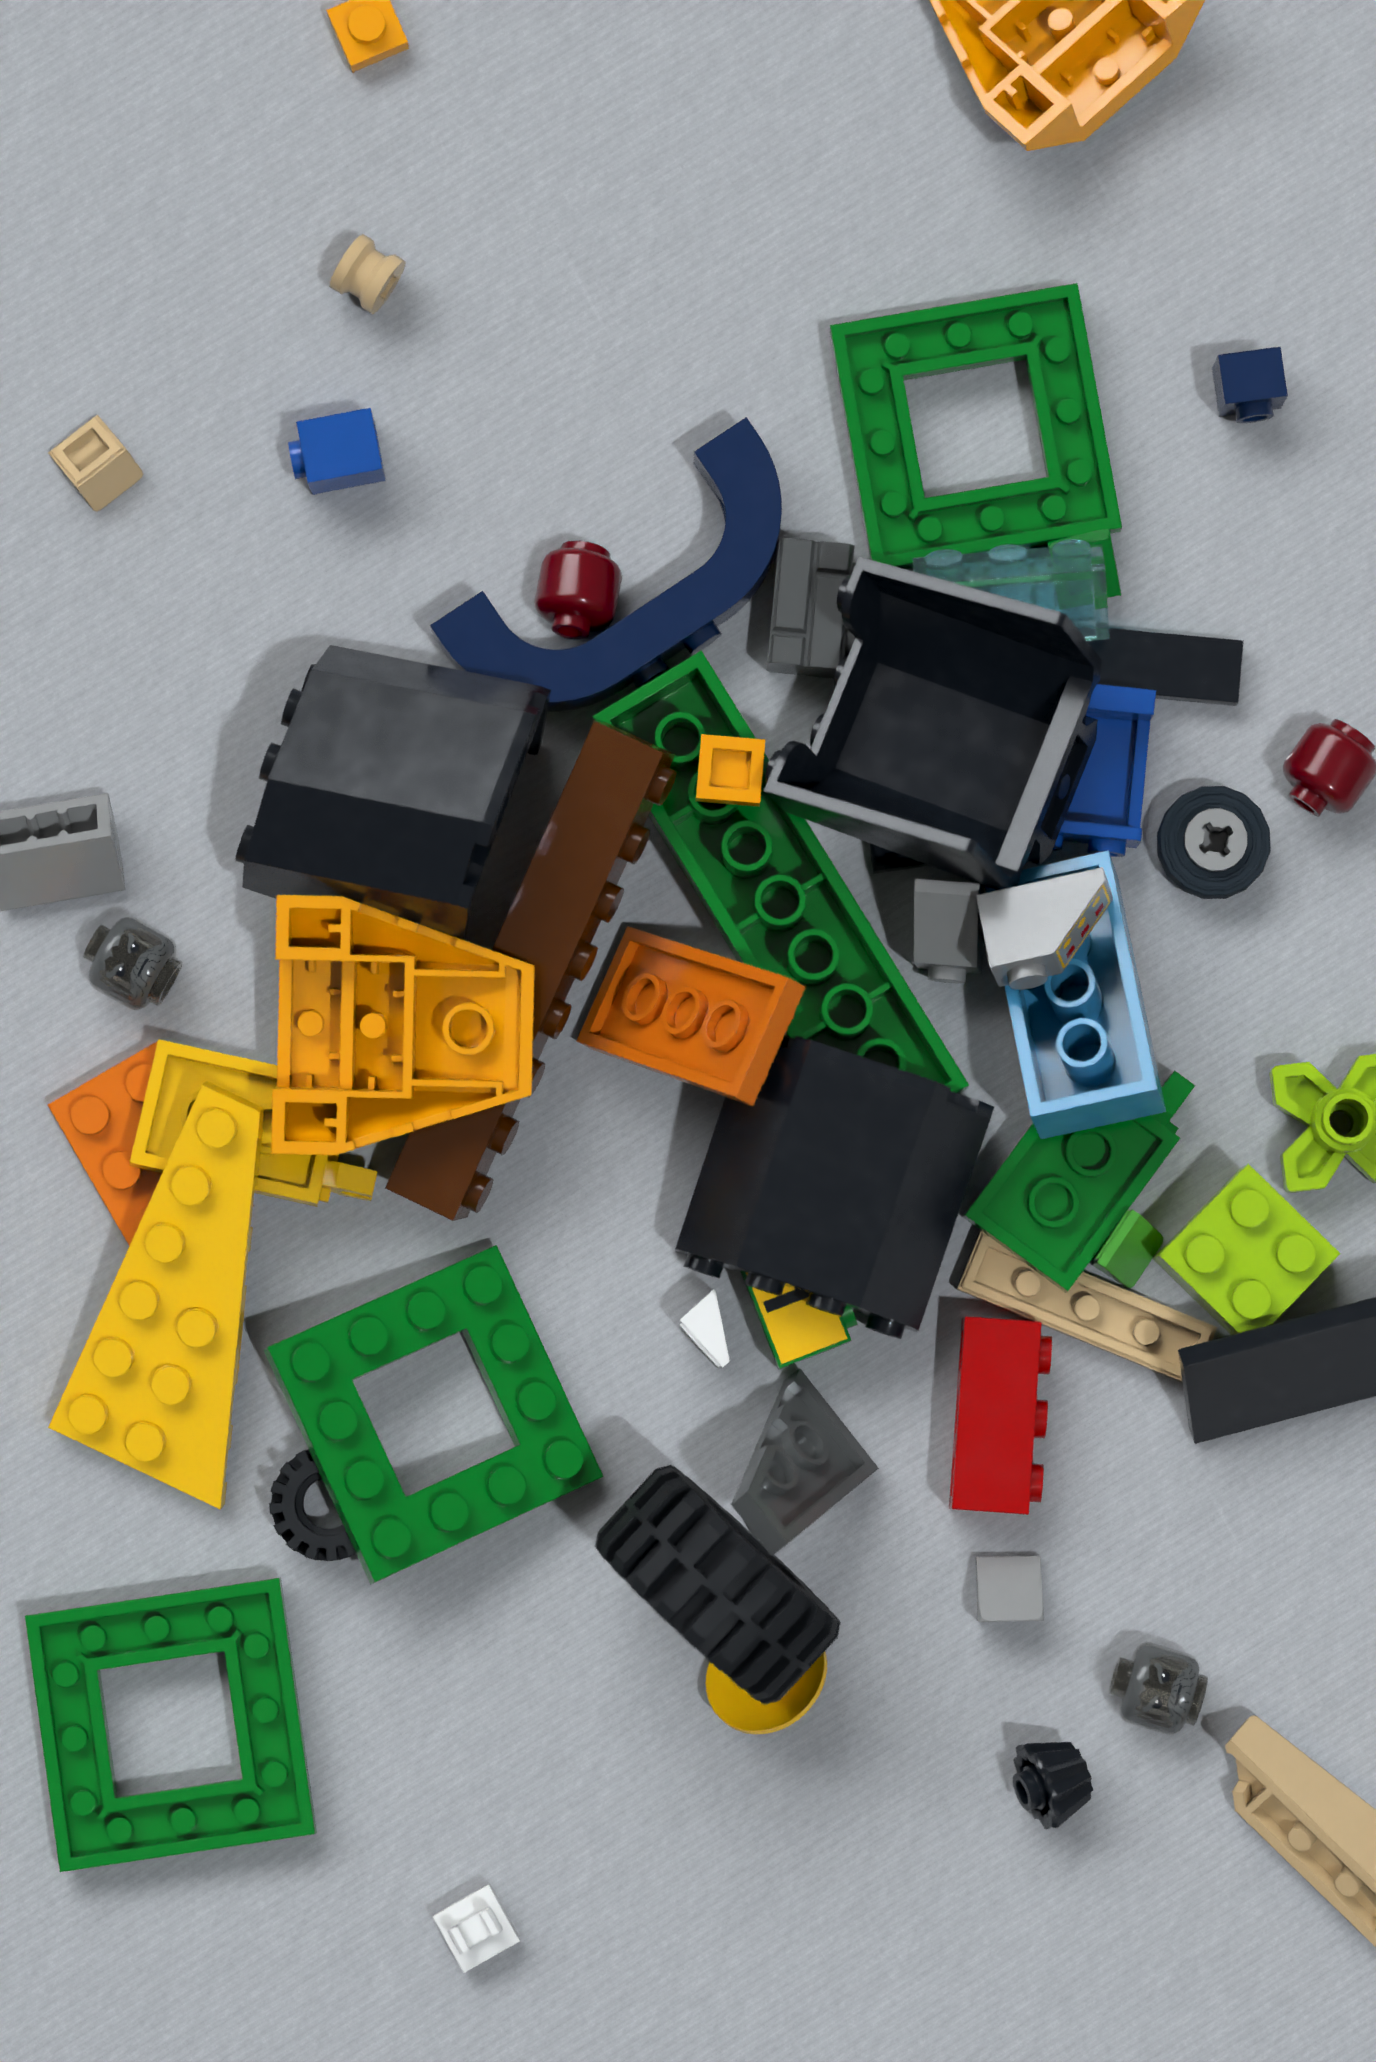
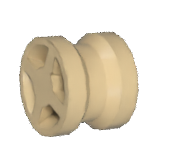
(367, 274)

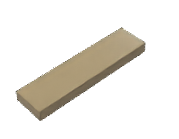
(1088, 1312)

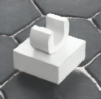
(476, 1928)

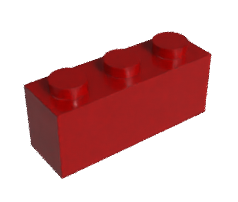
(999, 1415)

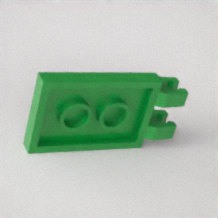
(1069, 1191)

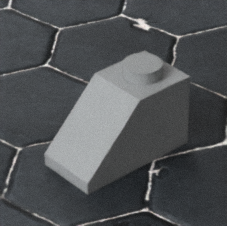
(947, 930)

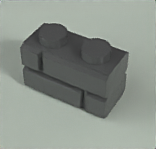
(805, 620)

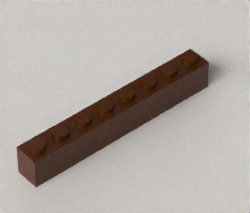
(552, 927)

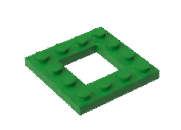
(1032, 326)
(317, 1382)
(66, 1660)

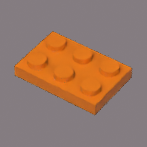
(102, 1129)

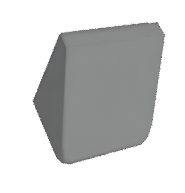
(1009, 1589)

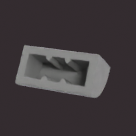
(59, 852)

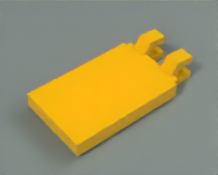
(171, 1092)

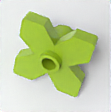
(1311, 1099)

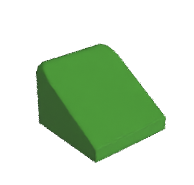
(1128, 1249)

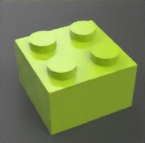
(1246, 1254)

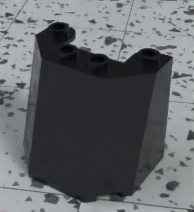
(946, 726)
(391, 785)
(836, 1184)

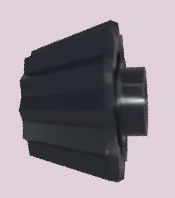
(1051, 1781)

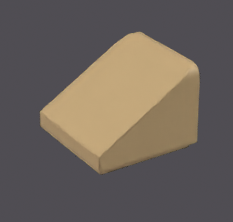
(96, 463)

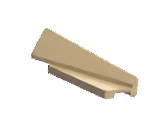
(1308, 1820)

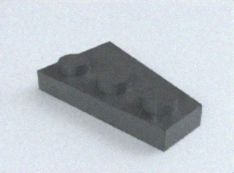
(798, 1466)

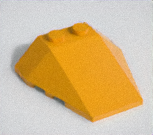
(1062, 65)
(389, 1026)

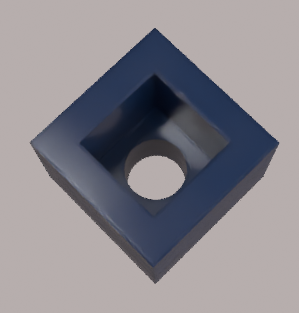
(1250, 384)

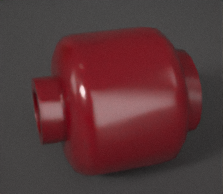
(578, 589)
(1330, 768)

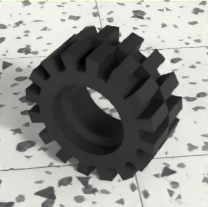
(290, 1515)

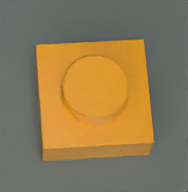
(367, 31)
(730, 770)

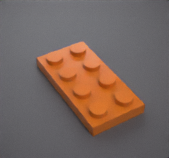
(691, 1015)

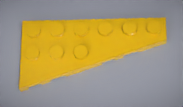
(169, 1335)

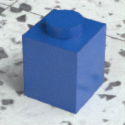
(337, 451)

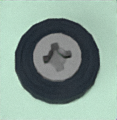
(1196, 857)

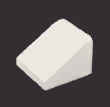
(706, 1330)

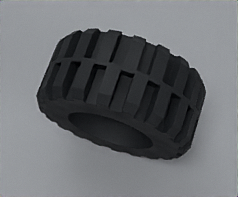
(717, 1585)

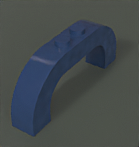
(680, 618)

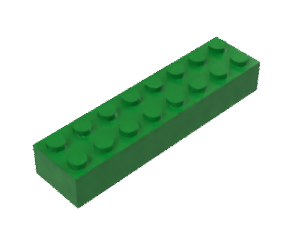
(777, 888)

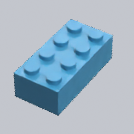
(1087, 1029)

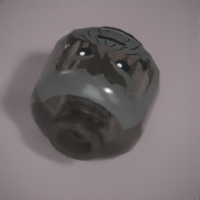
(132, 963)
(1159, 1688)

